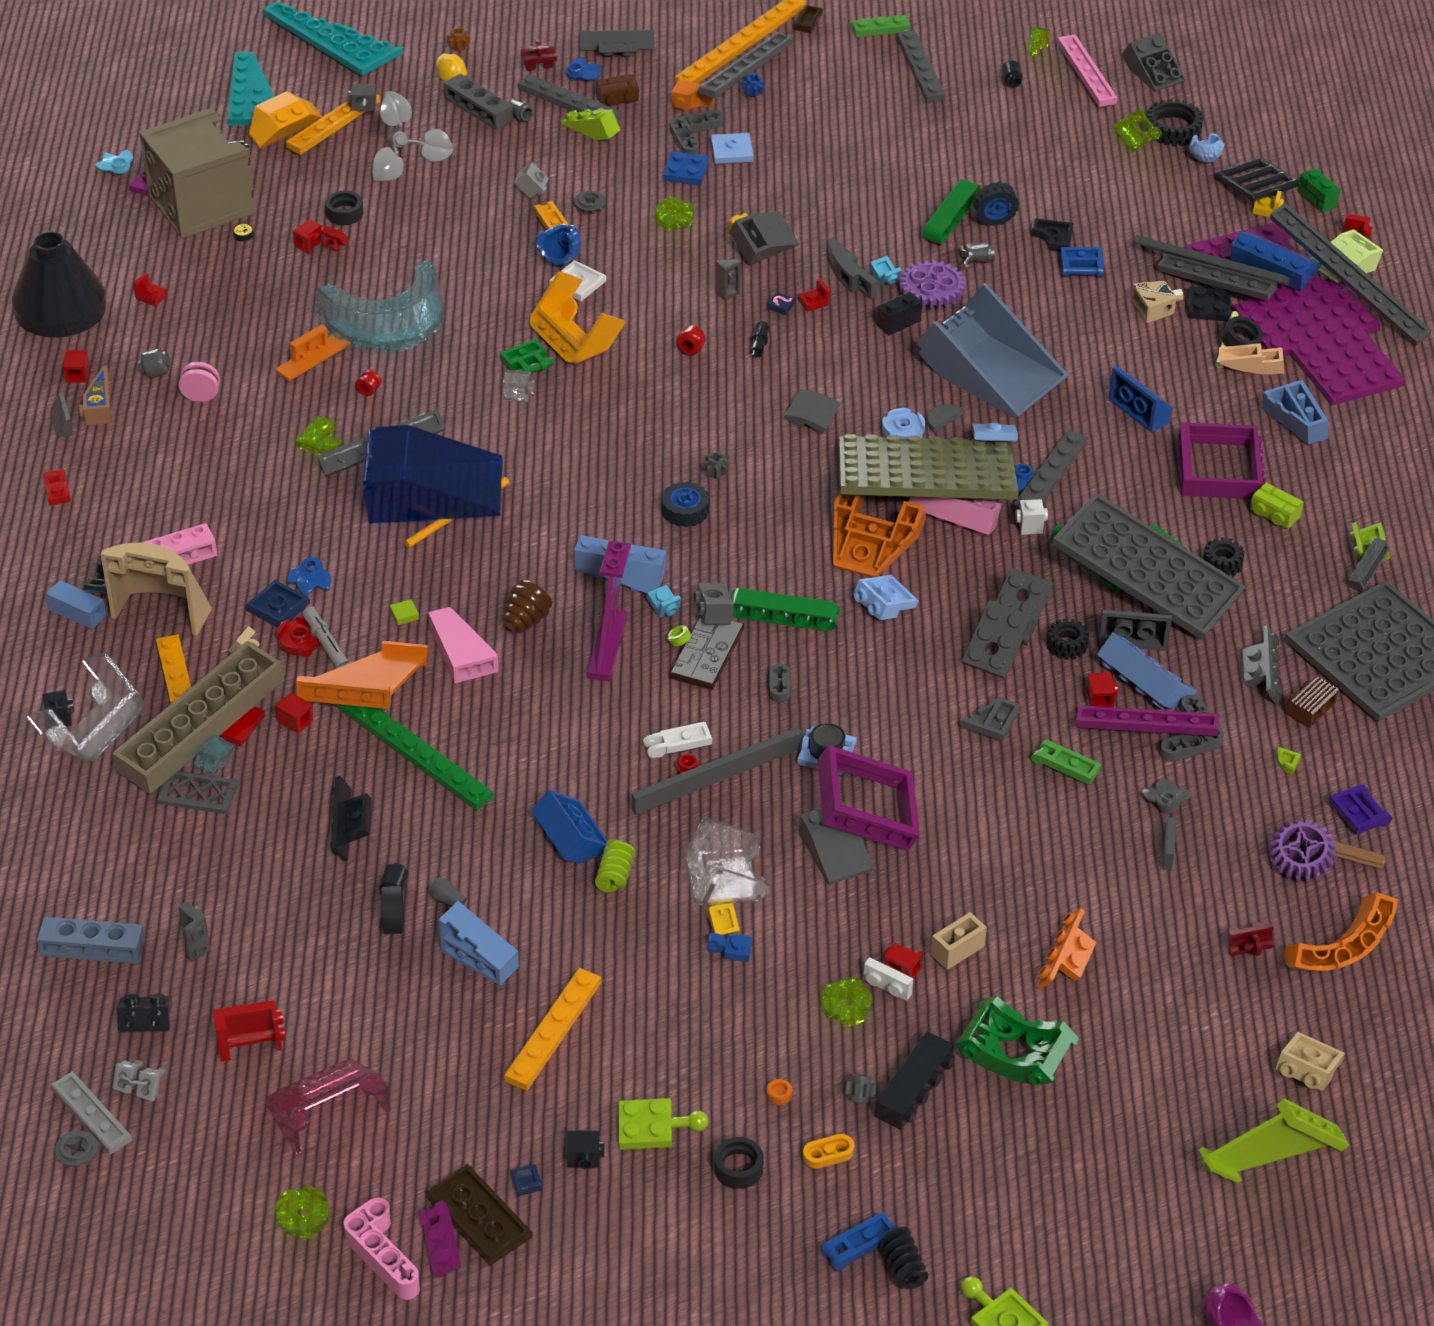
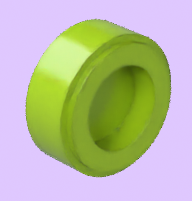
(679, 635)

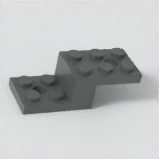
(1007, 623)

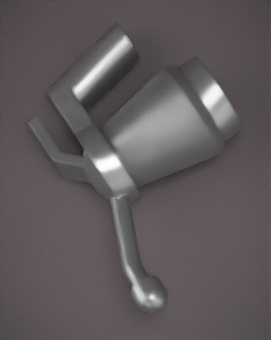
(977, 252)

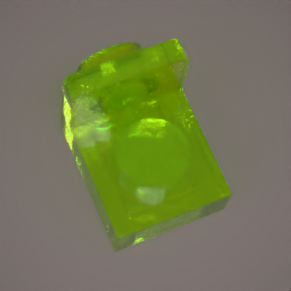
(1038, 38)

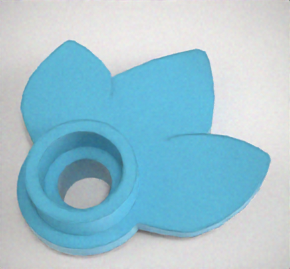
(116, 164)

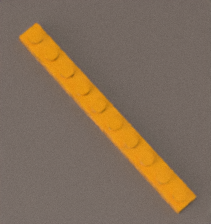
(741, 41)

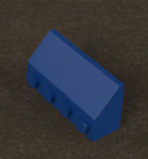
(1267, 255)

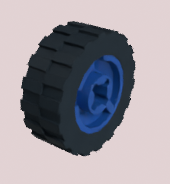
(995, 203)
(685, 504)

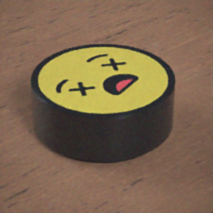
(243, 232)

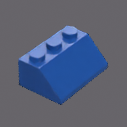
(1138, 401)
(569, 827)

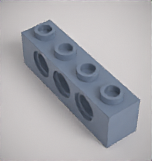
(91, 940)

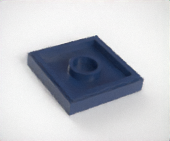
(277, 603)

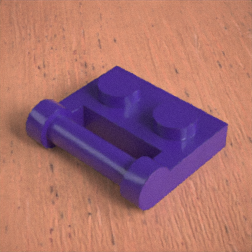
(1356, 813)

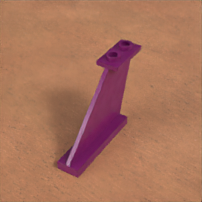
(613, 620)

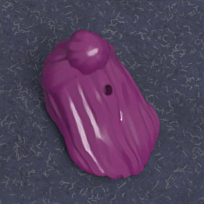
(1229, 1307)

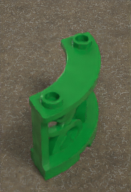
(1051, 1037)

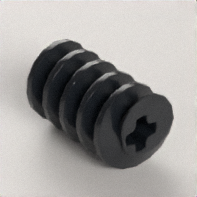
(903, 1258)

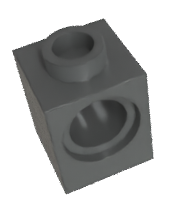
(369, 99)

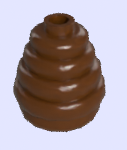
(525, 606)

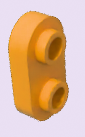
(827, 1151)

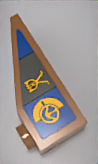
(96, 400)

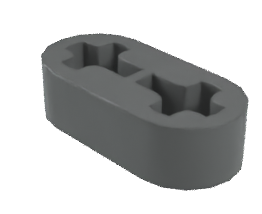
(775, 682)

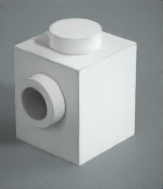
(1031, 516)

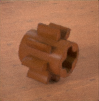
(458, 39)

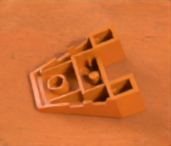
(869, 543)

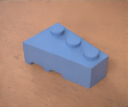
(476, 944)

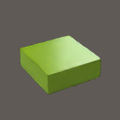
(404, 612)

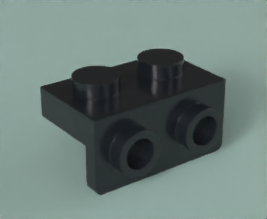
(144, 1013)

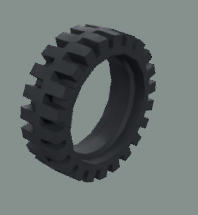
(1177, 110)

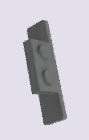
(617, 41)
(1262, 664)

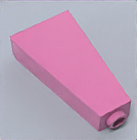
(461, 647)

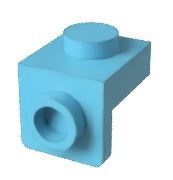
(884, 271)

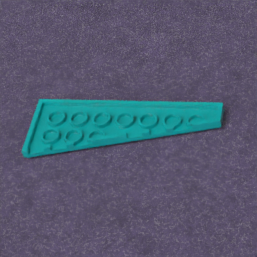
(338, 41)

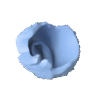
(1206, 150)

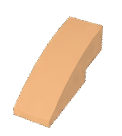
(1252, 359)

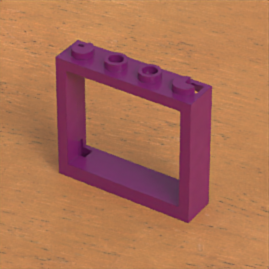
(1224, 435)
(861, 822)

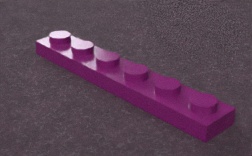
(1147, 720)

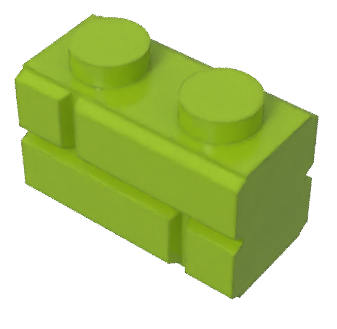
(1276, 505)

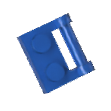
(1082, 257)

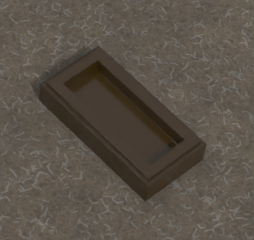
(808, 19)

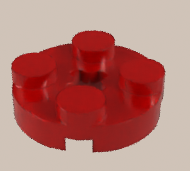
(295, 645)

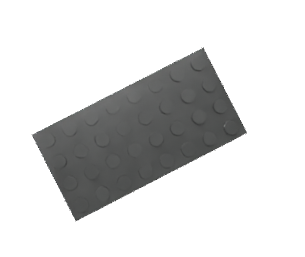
(1148, 565)

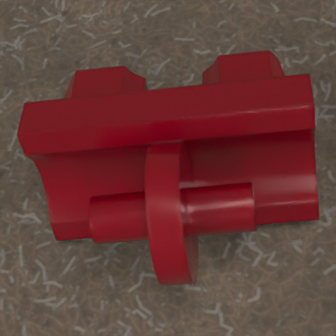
(538, 54)
(1250, 939)

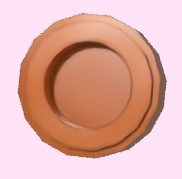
(779, 1092)

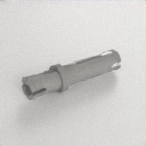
(320, 629)

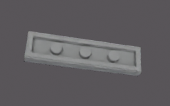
(91, 1112)

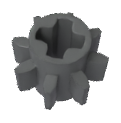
(716, 464)
(860, 1088)

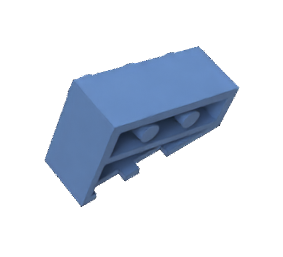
(1297, 411)

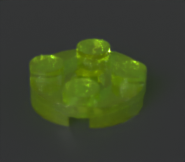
(682, 213)
(851, 990)
(302, 1225)

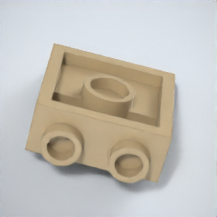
(1309, 1061)

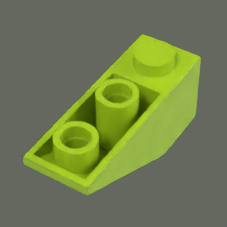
(595, 124)

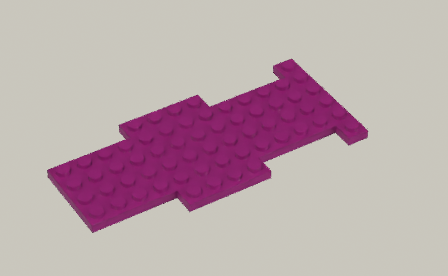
(1319, 328)

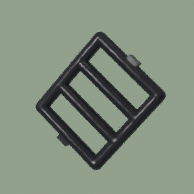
(1245, 190)

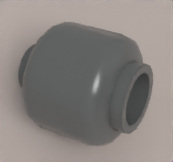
(155, 363)

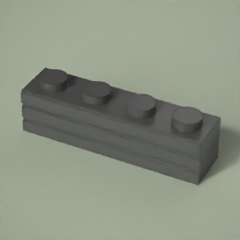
(1369, 564)

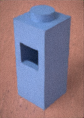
(75, 604)

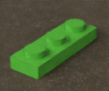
(880, 25)

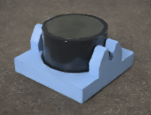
(817, 741)

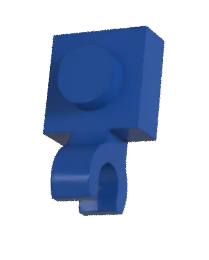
(734, 947)

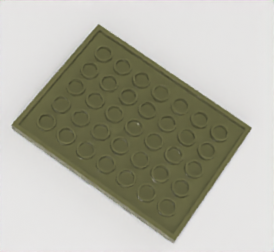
(927, 467)

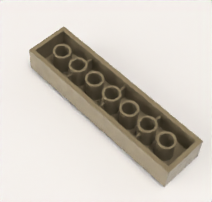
(197, 715)

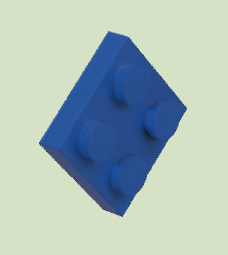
(686, 168)

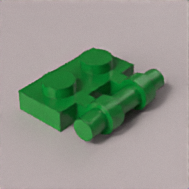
(523, 354)

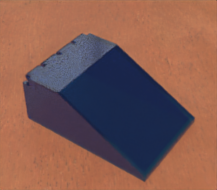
(428, 477)

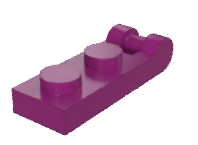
(440, 1239)

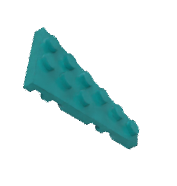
(248, 89)

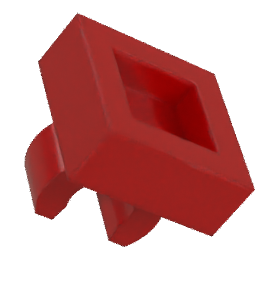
(334, 236)

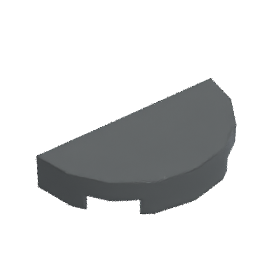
(943, 415)

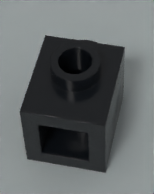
(60, 705)
(584, 1149)

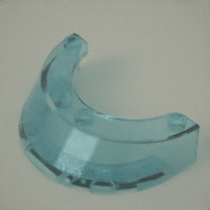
(385, 323)

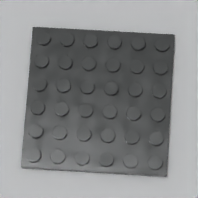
(1372, 649)

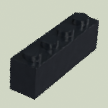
(914, 1081)

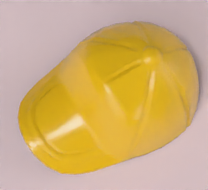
(449, 66)

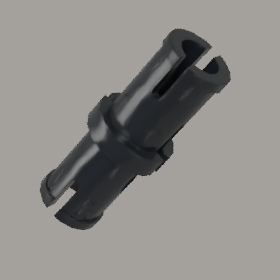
(759, 339)

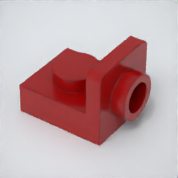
(1359, 224)
(147, 291)
(815, 298)
(56, 487)

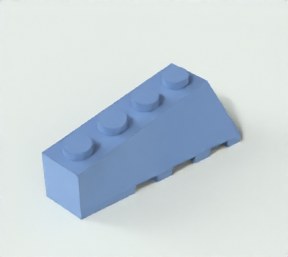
(643, 568)
(1144, 672)

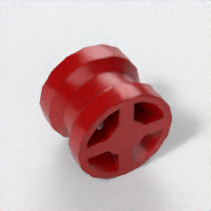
(368, 382)

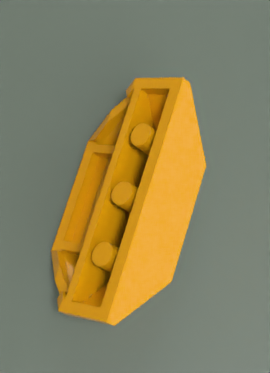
(280, 118)

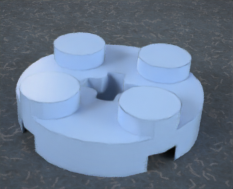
(913, 424)

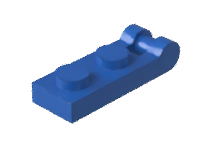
(857, 1241)

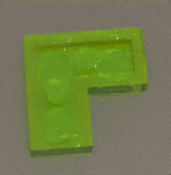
(317, 436)

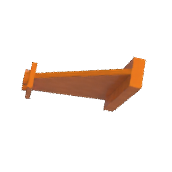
(367, 680)

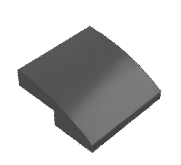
(812, 409)

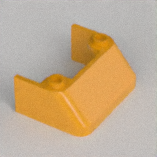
(555, 325)

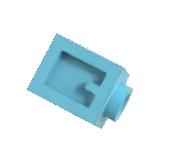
(664, 601)

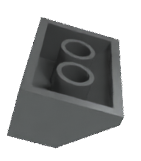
(1141, 629)

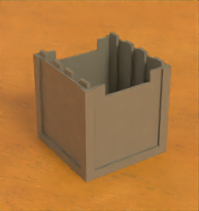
(196, 173)

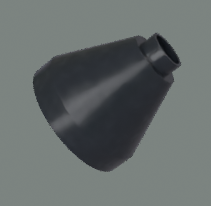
(57, 290)

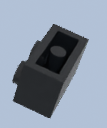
(899, 313)

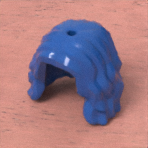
(559, 244)

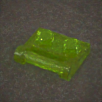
(1132, 134)

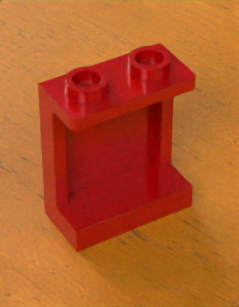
(248, 1025)

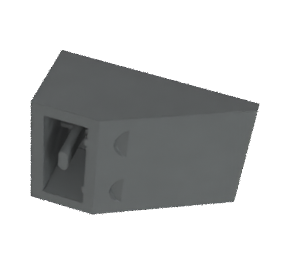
(1153, 62)
(762, 236)

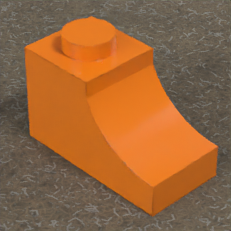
(687, 96)

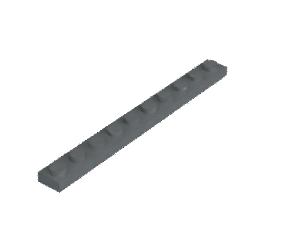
(1350, 274)

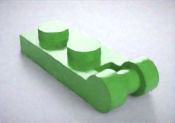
(1066, 761)

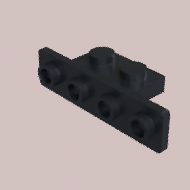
(350, 818)

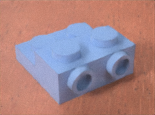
(884, 596)

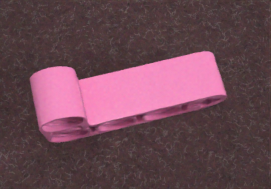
(370, 1235)

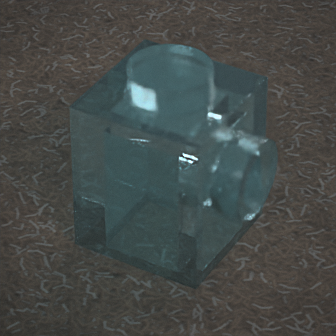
(214, 754)

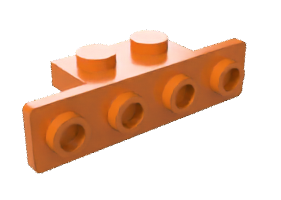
(310, 351)
(1069, 952)

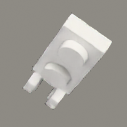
(678, 739)

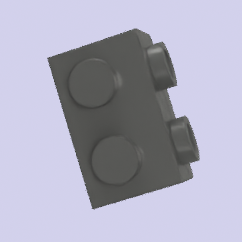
(194, 931)

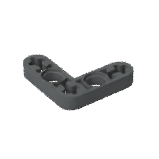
(707, 121)
(1170, 747)

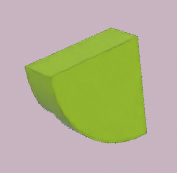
(1287, 760)

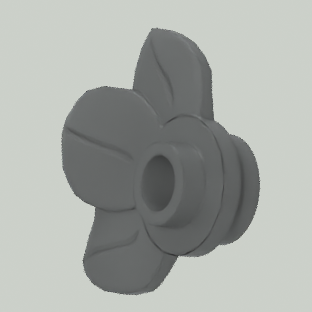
(1166, 795)

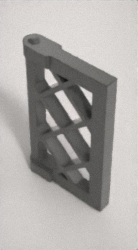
(205, 805)

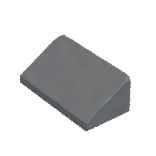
(727, 278)
(60, 417)

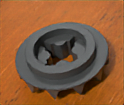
(590, 201)
(73, 1141)

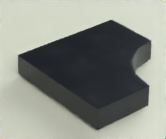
(1054, 233)

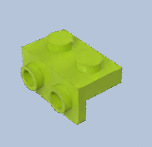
(1365, 536)

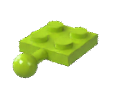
(650, 1123)
(1005, 1310)

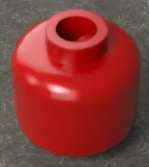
(690, 340)

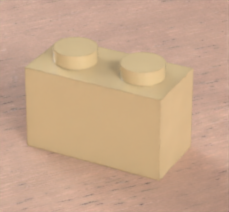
(958, 941)

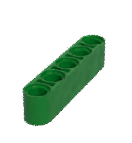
(950, 212)
(784, 609)

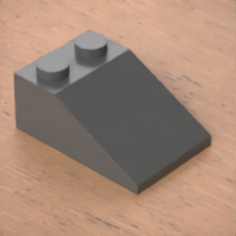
(835, 851)

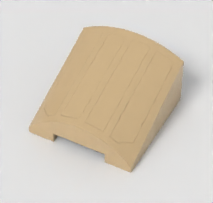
(151, 568)

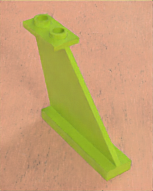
(1281, 1137)

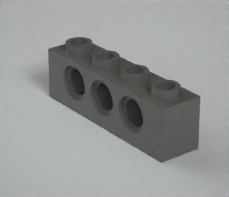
(478, 101)

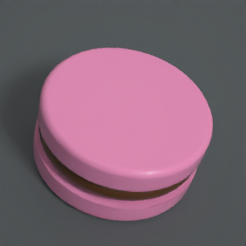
(199, 381)

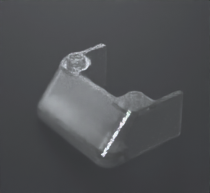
(114, 711)

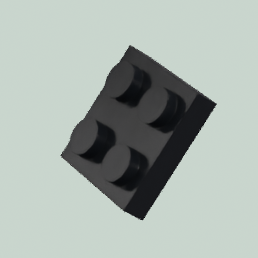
(1209, 304)

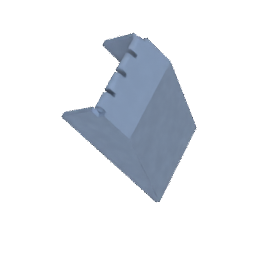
(991, 355)

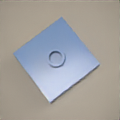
(732, 148)
(994, 432)

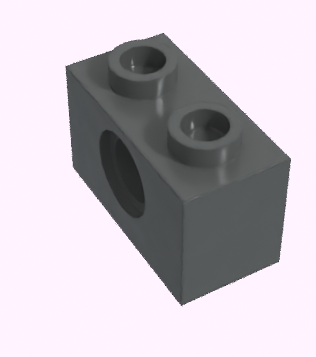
(713, 603)

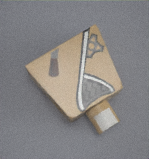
(1155, 299)

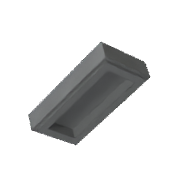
(1169, 844)

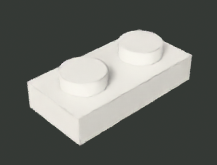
(888, 979)

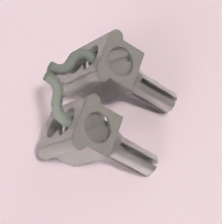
(147, 1082)

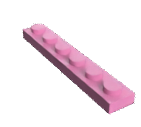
(1087, 70)

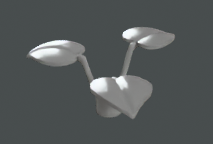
(386, 163)

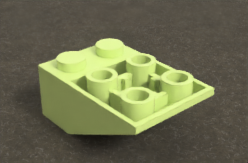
(1358, 249)

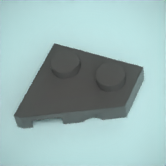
(993, 719)

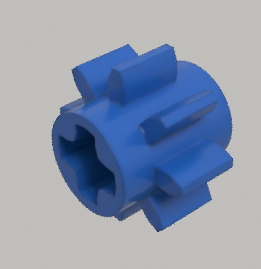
(753, 85)

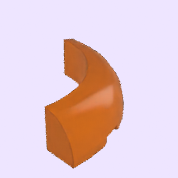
(1360, 939)

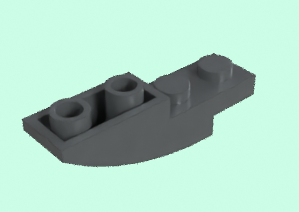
(848, 272)

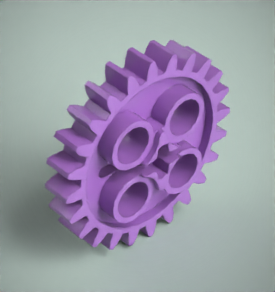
(933, 283)

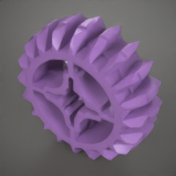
(1320, 844)

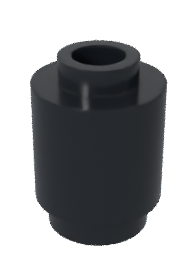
(1012, 73)
(394, 875)

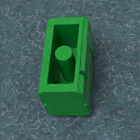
(1319, 190)

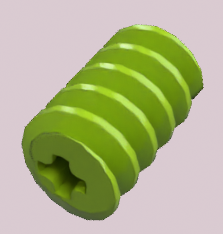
(614, 866)

